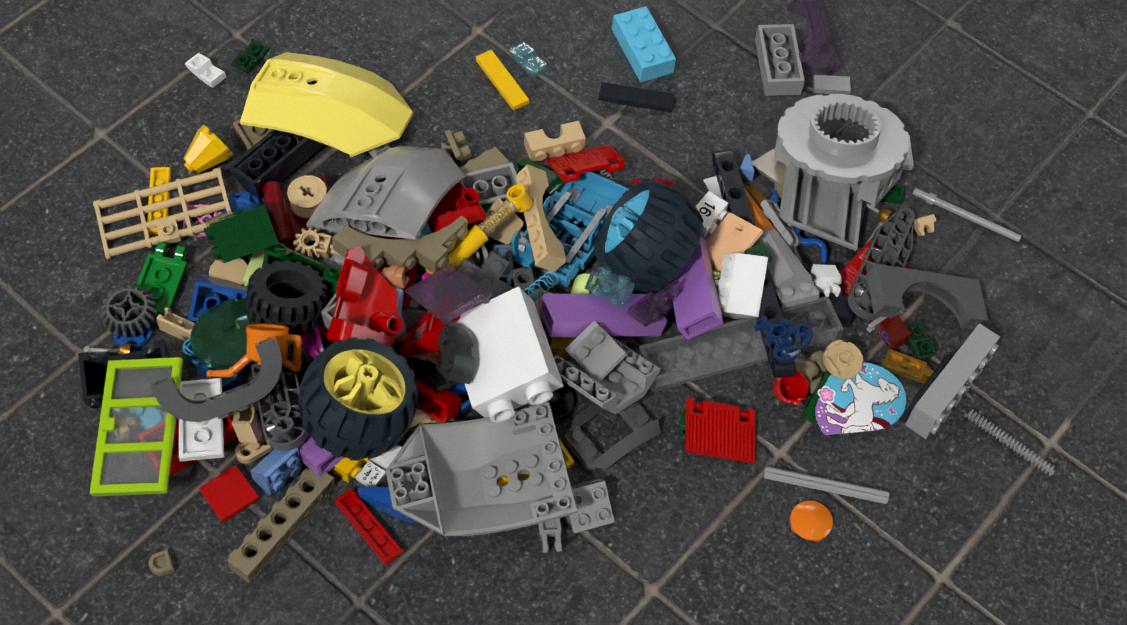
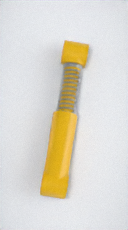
(516, 200)

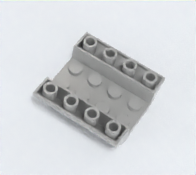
(619, 388)

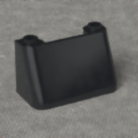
(94, 370)

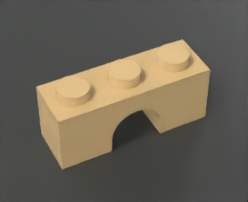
(541, 147)

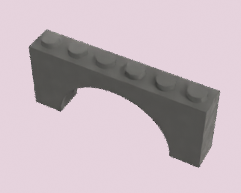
(958, 293)

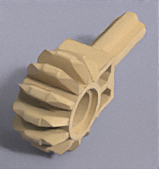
(321, 248)

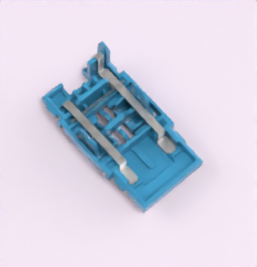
(587, 201)

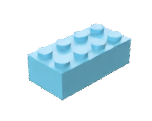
(643, 44)

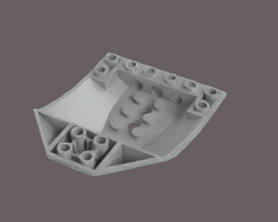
(392, 208)
(452, 471)

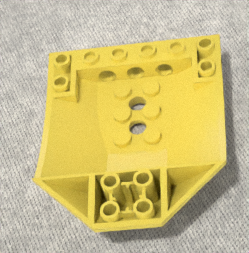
(343, 109)

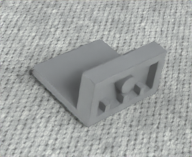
(596, 351)
(592, 505)

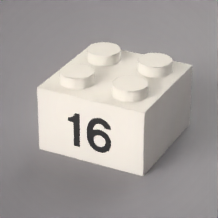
(713, 211)

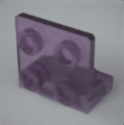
(654, 305)

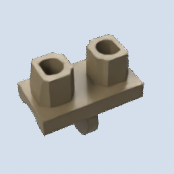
(455, 140)

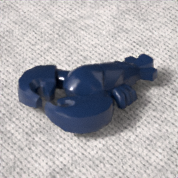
(784, 338)

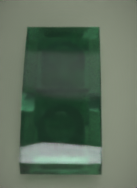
(251, 57)
(919, 342)

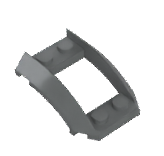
(587, 452)

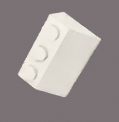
(741, 285)

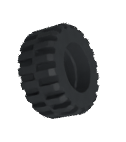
(289, 280)

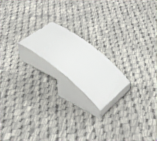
(204, 70)

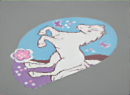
(862, 403)

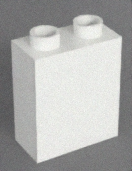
(509, 355)

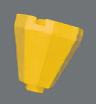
(205, 151)

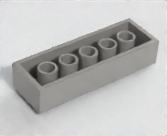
(953, 382)

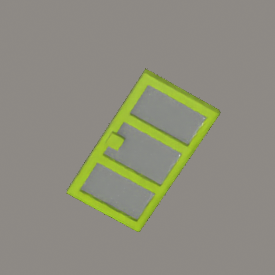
(134, 429)

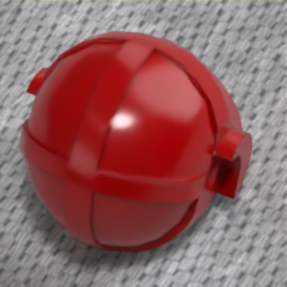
(791, 389)

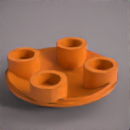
(811, 520)

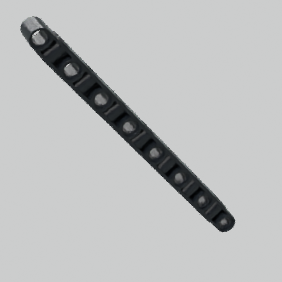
(734, 193)

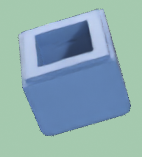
(746, 169)

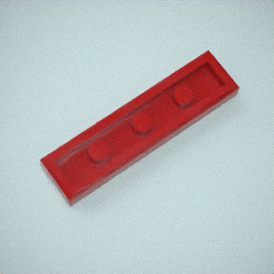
(368, 527)

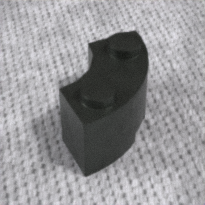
(456, 354)
(427, 366)

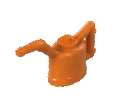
(260, 332)

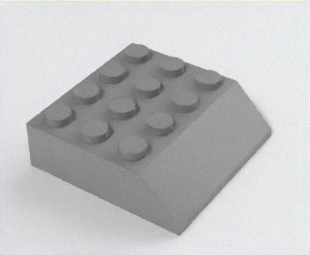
(821, 207)

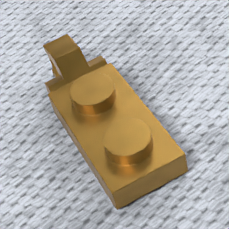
(907, 366)

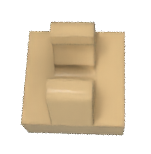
(922, 222)

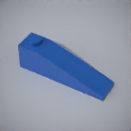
(211, 292)

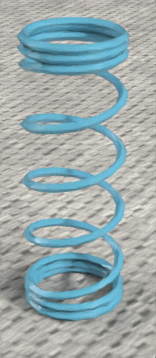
(545, 276)

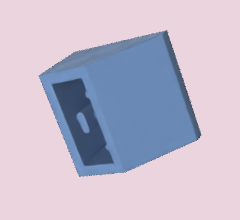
(277, 469)

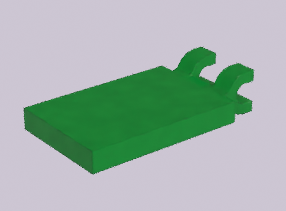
(163, 276)

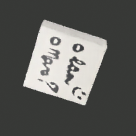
(371, 475)

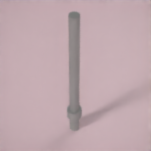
(933, 199)

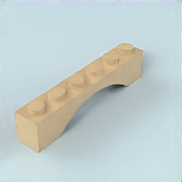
(546, 247)

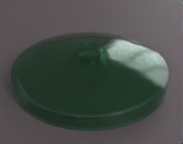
(221, 334)

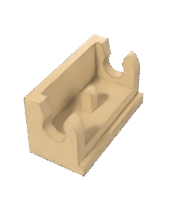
(175, 325)

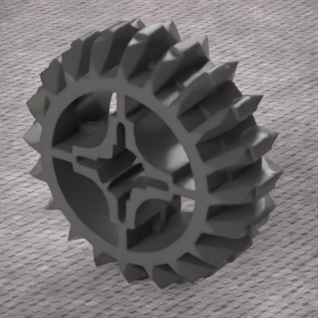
(120, 305)

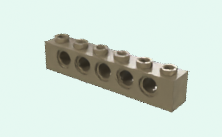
(250, 567)

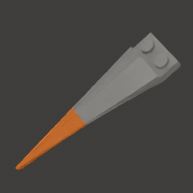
(789, 277)

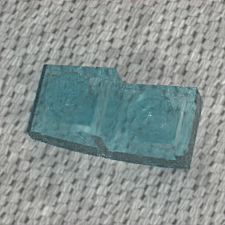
(527, 59)

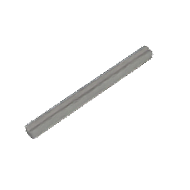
(826, 485)

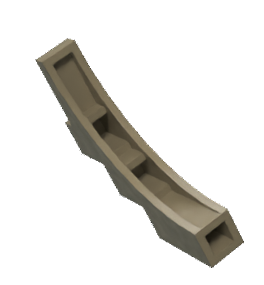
(429, 251)

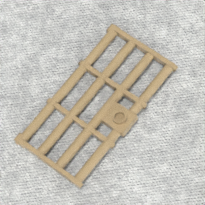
(166, 226)

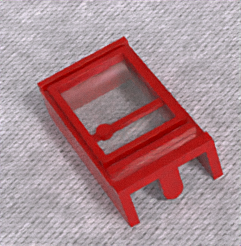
(423, 336)

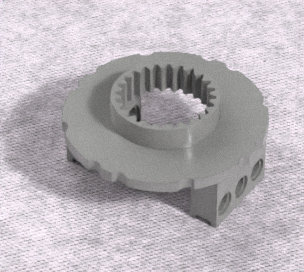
(873, 162)

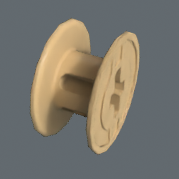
(305, 195)

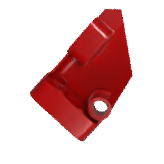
(456, 203)
(364, 303)

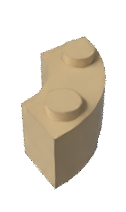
(247, 425)

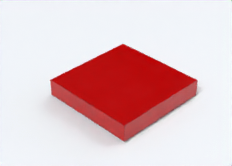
(229, 494)

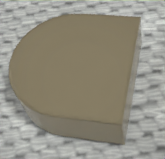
(161, 563)

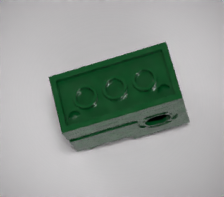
(240, 232)

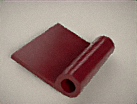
(282, 217)

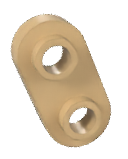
(256, 450)

